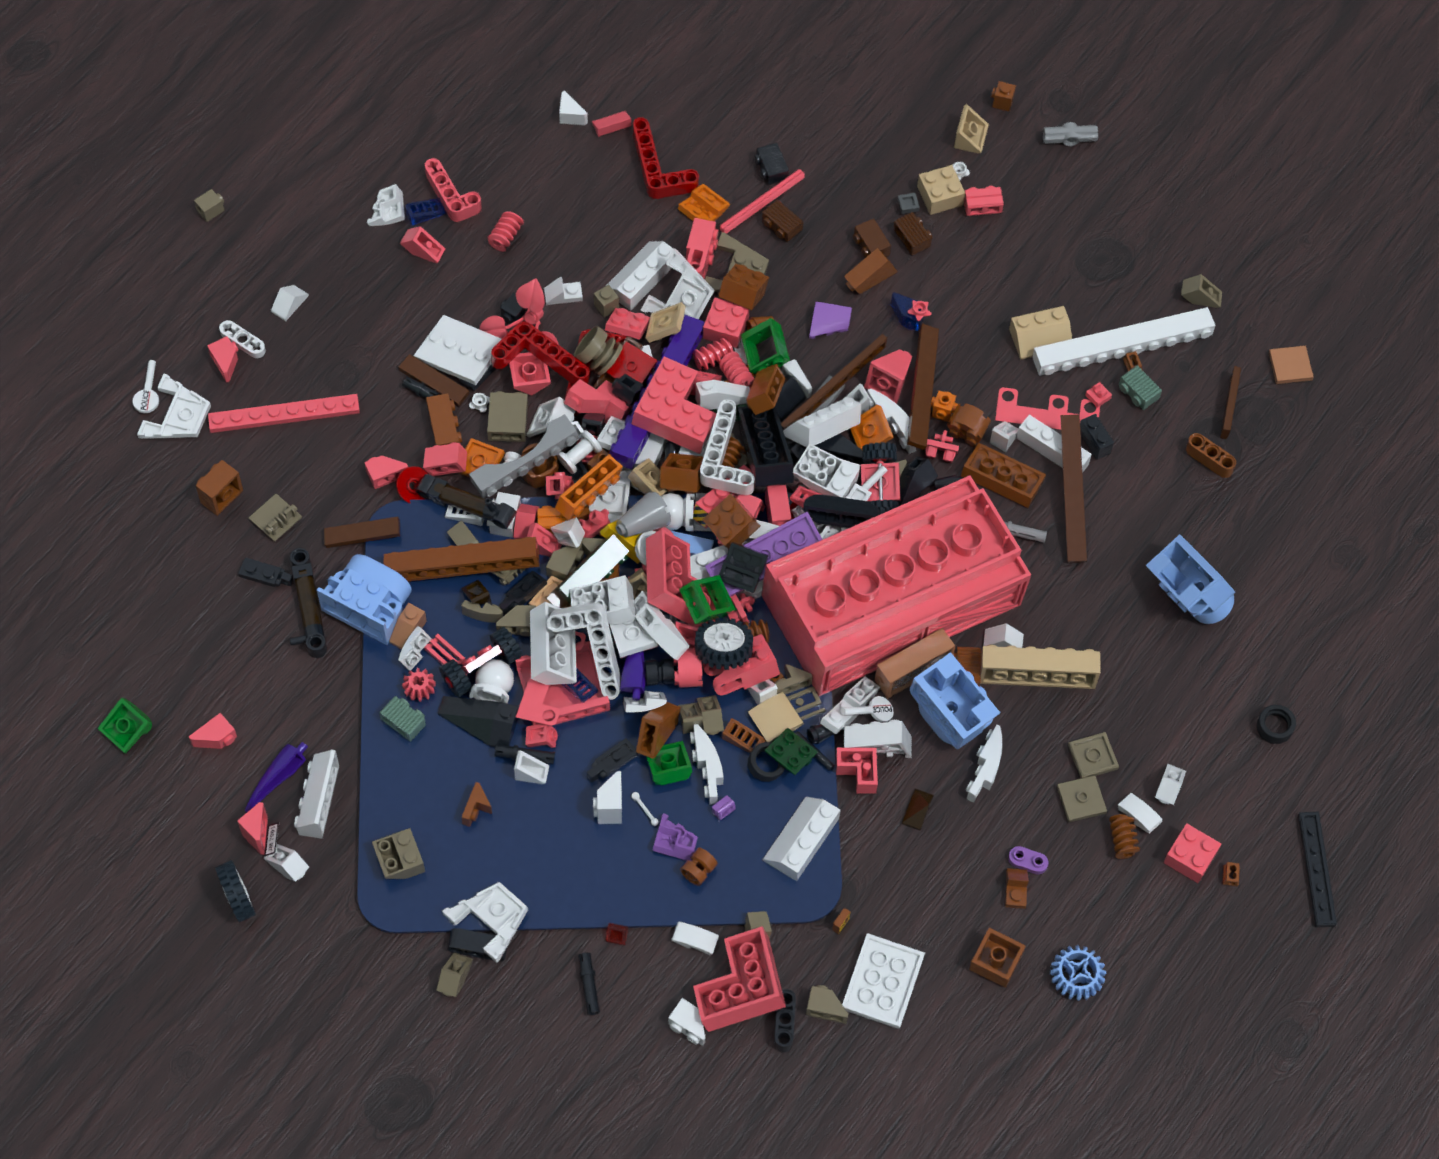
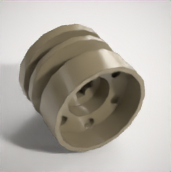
(598, 350)

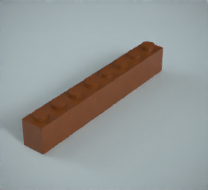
(465, 559)

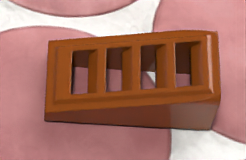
(739, 727)

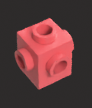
(558, 484)

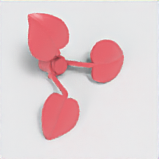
(528, 296)

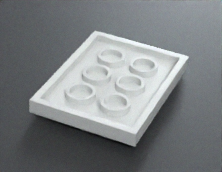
(458, 349)
(883, 981)

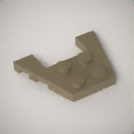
(742, 255)

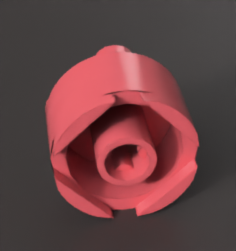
(689, 670)

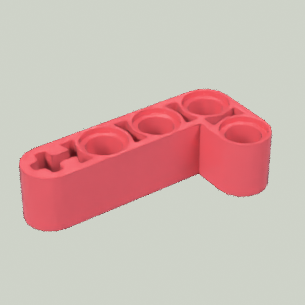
(455, 202)

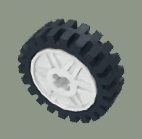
(724, 643)
(235, 891)

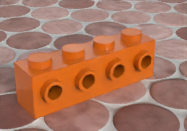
(588, 487)

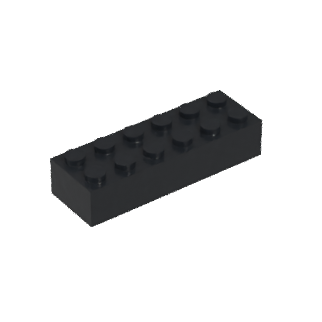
(765, 447)

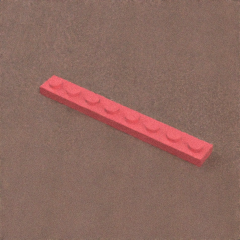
(283, 413)

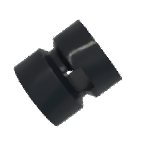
(659, 672)

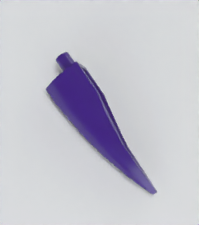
(634, 675)
(281, 768)

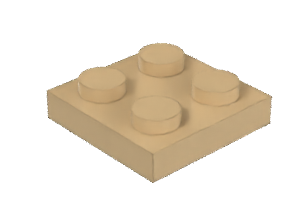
(665, 322)

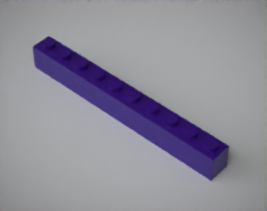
(680, 349)

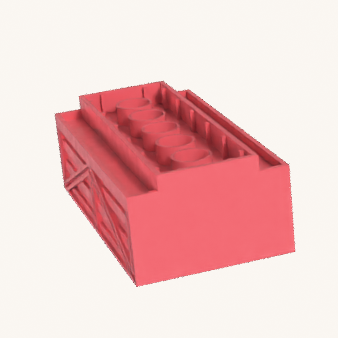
(895, 582)

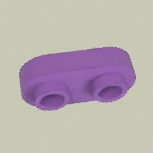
(1028, 860)

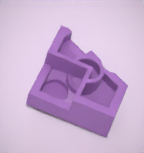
(829, 319)
(674, 840)

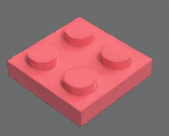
(627, 323)

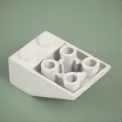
(825, 472)
(613, 594)

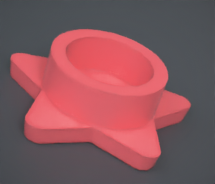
(919, 305)

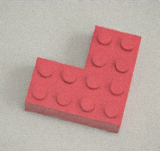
(666, 409)
(668, 572)
(748, 990)

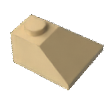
(647, 478)

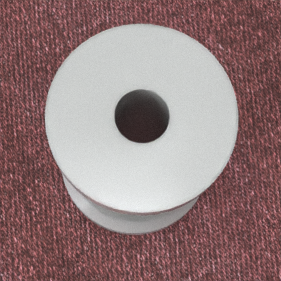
(579, 452)

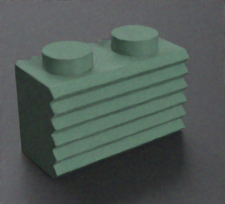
(1139, 387)
(403, 718)

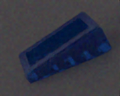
(426, 215)
(584, 681)

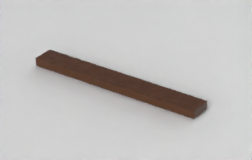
(837, 381)
(923, 387)
(1073, 489)

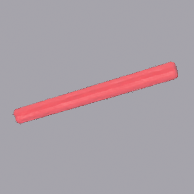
(762, 201)

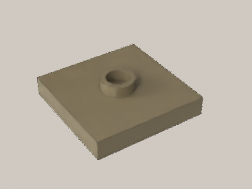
(1093, 755)
(1081, 798)

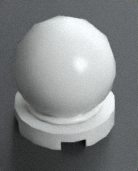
(680, 511)
(493, 682)

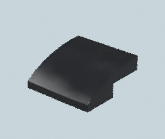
(743, 567)

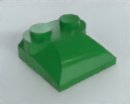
(125, 725)
(670, 764)

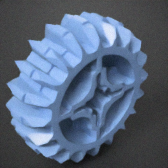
(1084, 977)

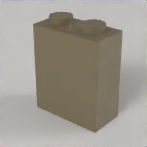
(507, 416)

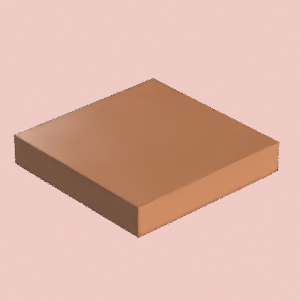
(1291, 364)

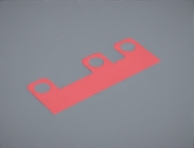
(1010, 412)
(532, 705)

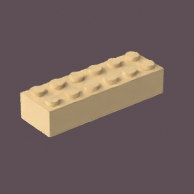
(1040, 667)

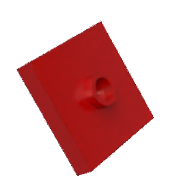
(633, 363)

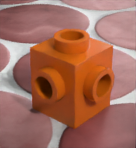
(943, 405)

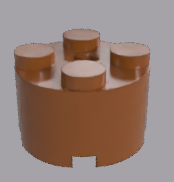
(968, 424)
(537, 475)

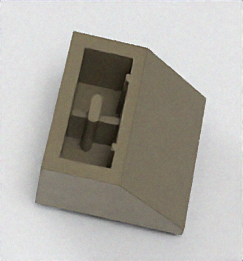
(399, 855)

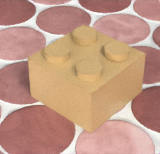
(941, 189)

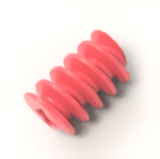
(505, 230)
(711, 353)
(736, 370)

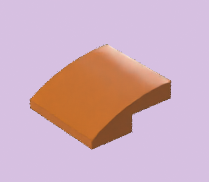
(703, 204)

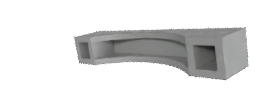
(492, 477)

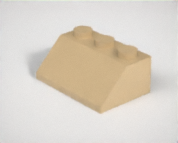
(1039, 330)

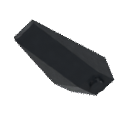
(484, 719)

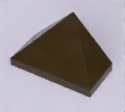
(477, 593)
(917, 809)

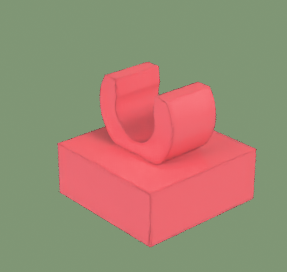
(1098, 394)

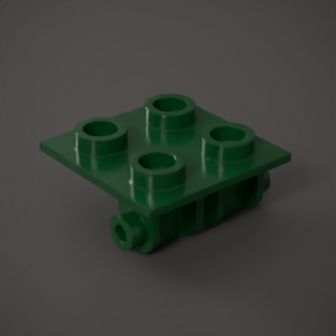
(791, 751)

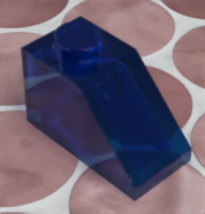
(901, 305)

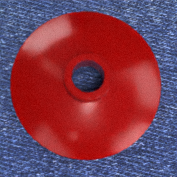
(407, 476)

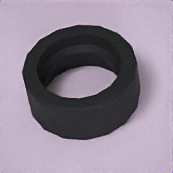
(1285, 713)
(756, 771)

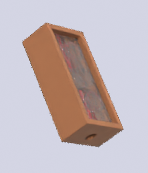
(900, 669)

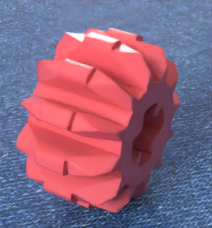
(423, 679)

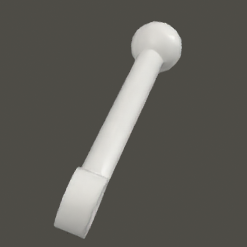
(636, 797)

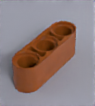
(1214, 463)

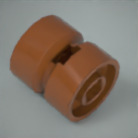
(696, 868)

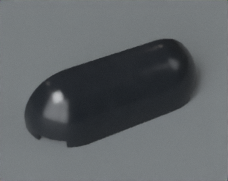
(839, 510)

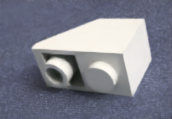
(687, 1020)

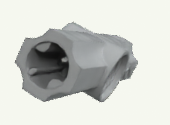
(1070, 134)

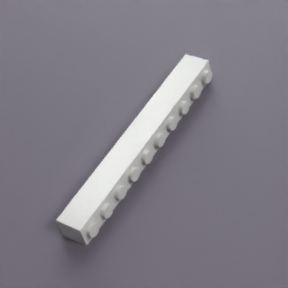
(1123, 340)

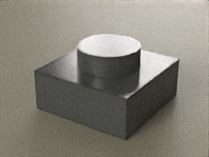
(908, 203)

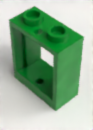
(757, 335)
(701, 611)

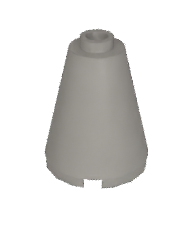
(644, 516)

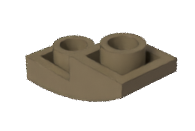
(461, 534)
(488, 613)

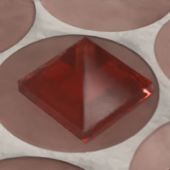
(617, 934)

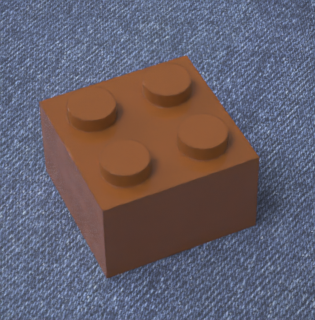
(743, 286)
(681, 473)
(219, 487)
(731, 521)
(997, 957)

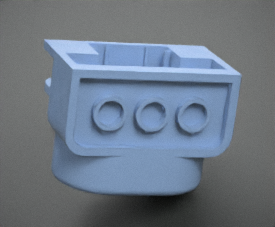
(1192, 582)
(366, 597)
(951, 687)

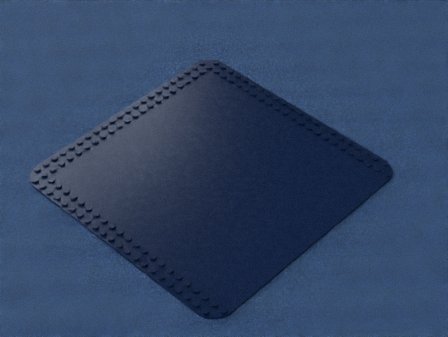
(546, 835)

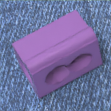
(723, 807)

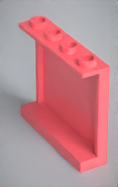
(559, 697)

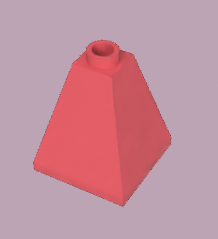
(888, 374)

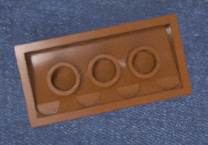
(1003, 475)

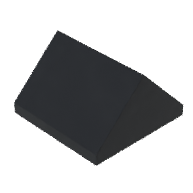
(789, 397)

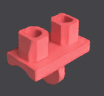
(950, 449)
(595, 523)
(745, 602)

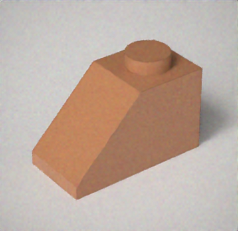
(406, 624)

